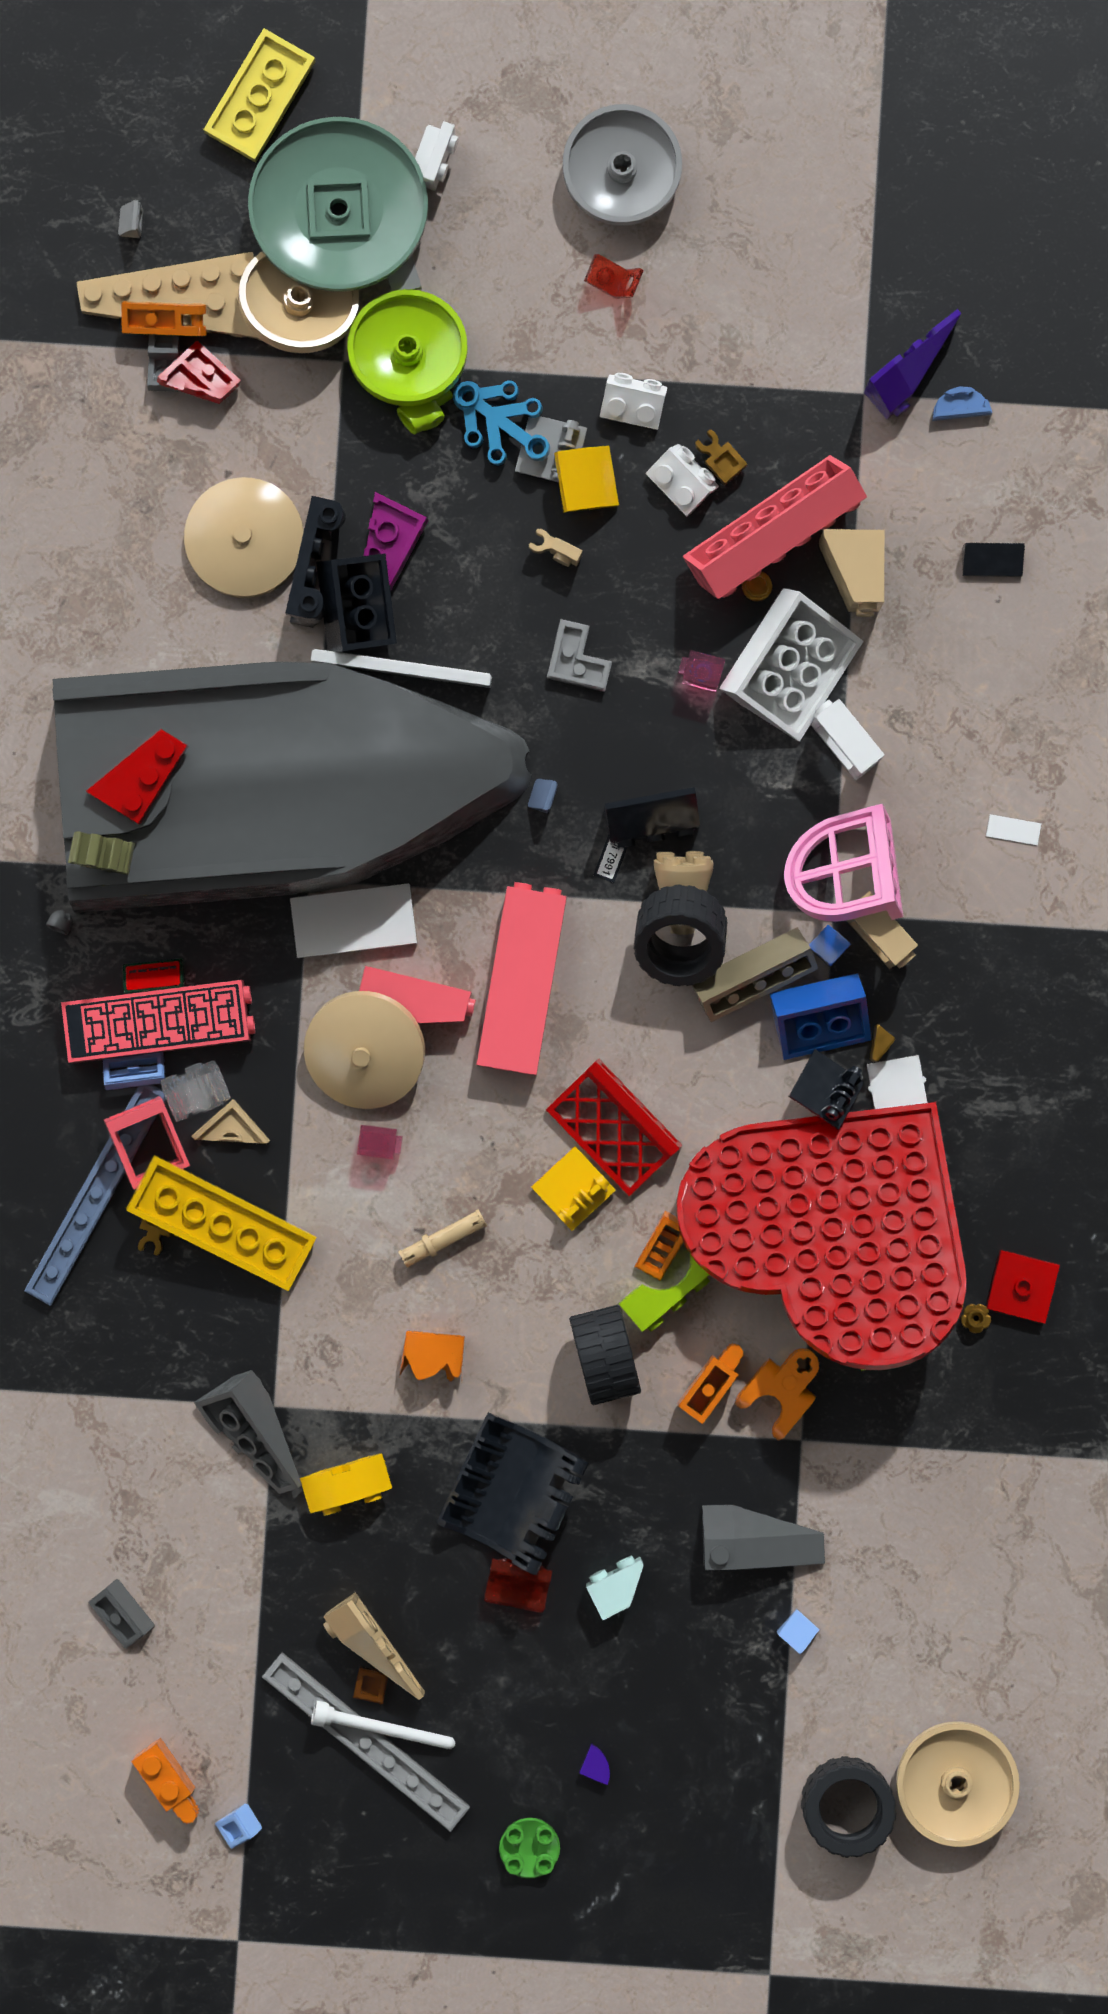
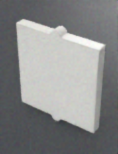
(896, 1082)

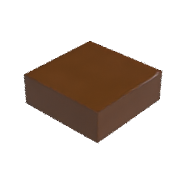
(370, 1685)

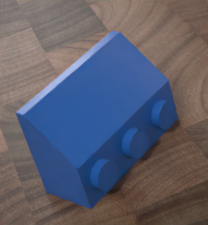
(821, 1016)

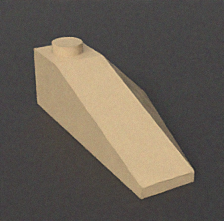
(362, 1634)

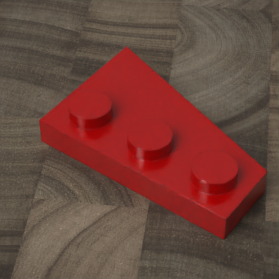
(140, 776)

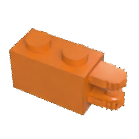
(711, 1383)
(167, 1780)

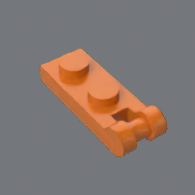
(162, 318)

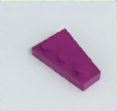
(394, 532)

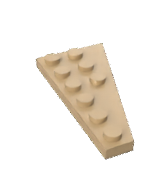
(203, 282)

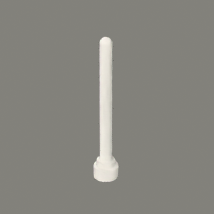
(325, 1715)

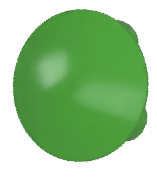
(529, 1848)

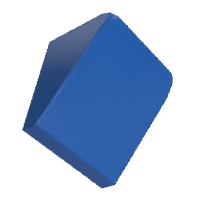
(829, 945)

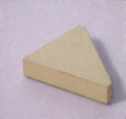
(231, 1125)

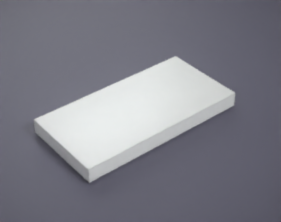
(353, 920)

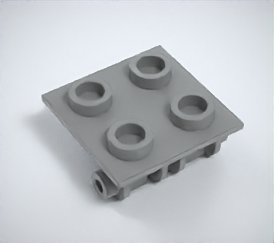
(560, 437)

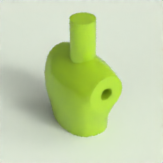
(423, 416)

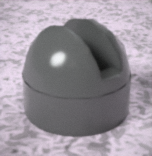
(60, 922)

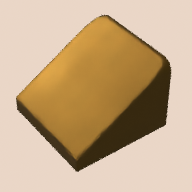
(881, 1042)

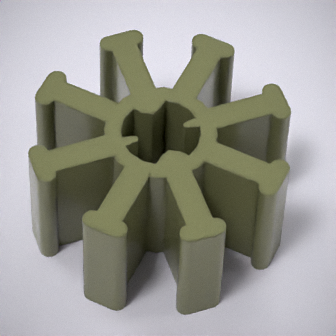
(101, 852)

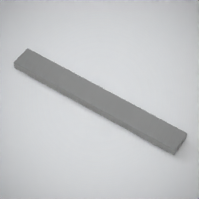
(369, 1746)

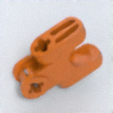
(786, 1385)

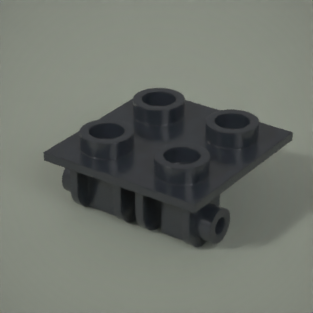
(827, 1088)

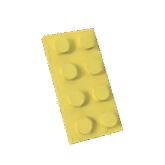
(259, 95)

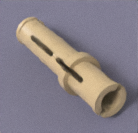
(431, 1244)

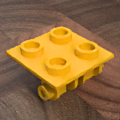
(573, 1188)

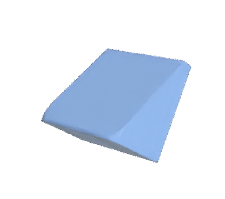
(798, 1631)
(239, 1826)

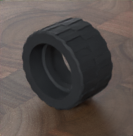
(676, 963)
(605, 1354)
(856, 1843)

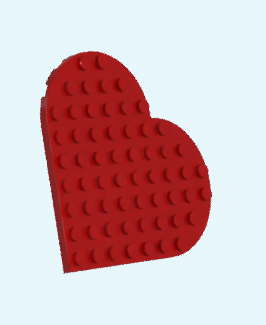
(837, 1223)

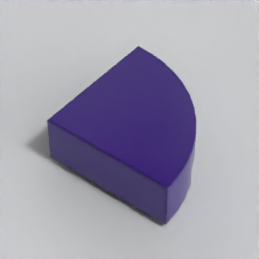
(595, 1765)

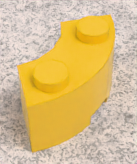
(346, 1484)

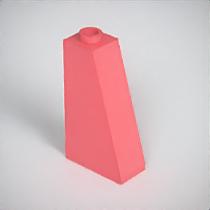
(423, 999)

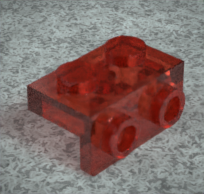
(516, 1587)

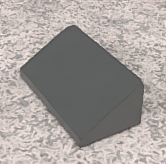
(121, 1613)

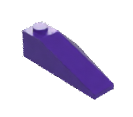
(899, 379)

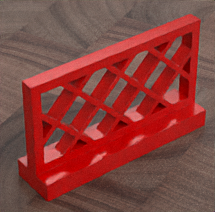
(635, 1111)

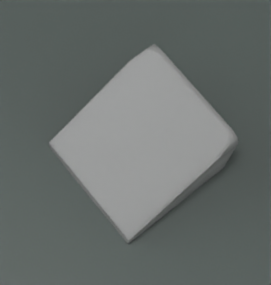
(131, 220)

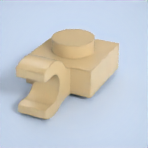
(563, 552)

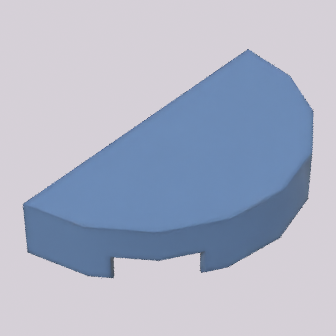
(961, 403)

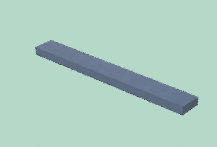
(89, 1205)

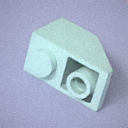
(615, 1589)

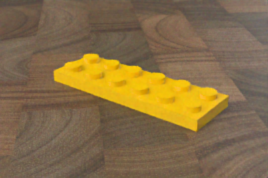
(221, 1223)

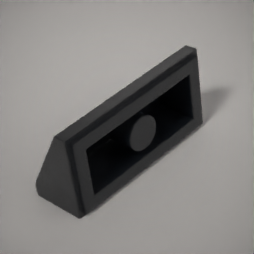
(993, 559)

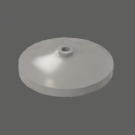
(625, 138)

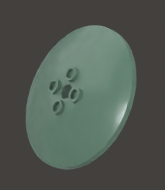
(328, 165)

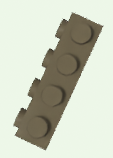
(756, 974)

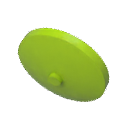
(407, 347)

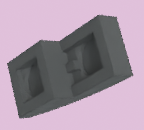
(162, 353)

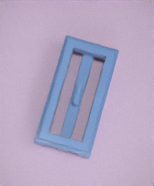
(133, 1075)

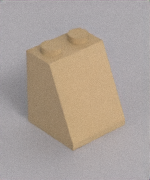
(856, 566)

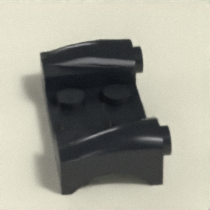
(304, 601)

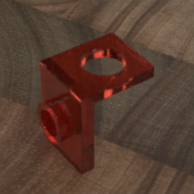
(612, 278)

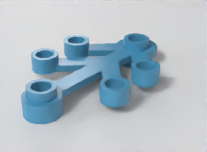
(497, 418)

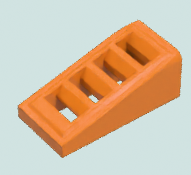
(647, 1267)

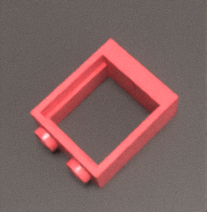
(135, 1115)

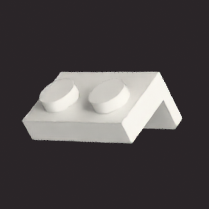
(434, 153)
(633, 400)
(682, 478)

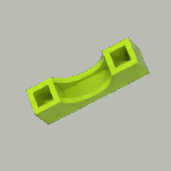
(647, 1304)

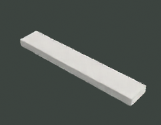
(402, 668)

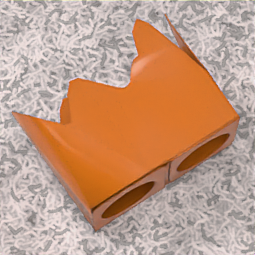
(432, 1352)

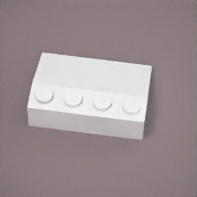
(791, 663)

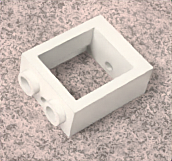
(846, 738)

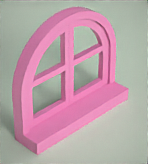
(881, 858)

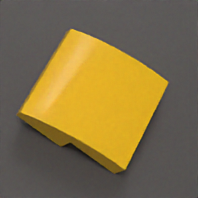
(586, 478)

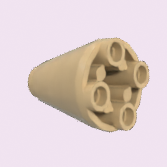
(685, 871)

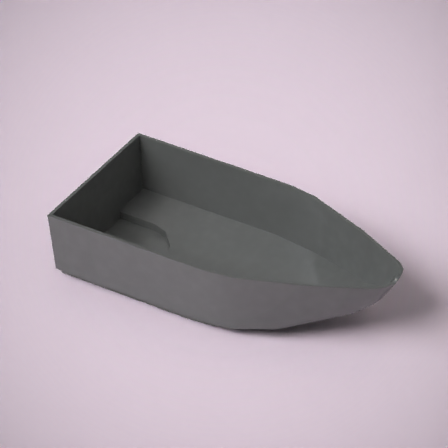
(285, 784)

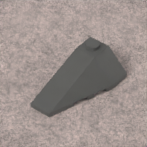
(248, 1418)
(749, 1540)

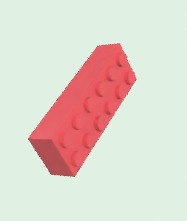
(775, 527)

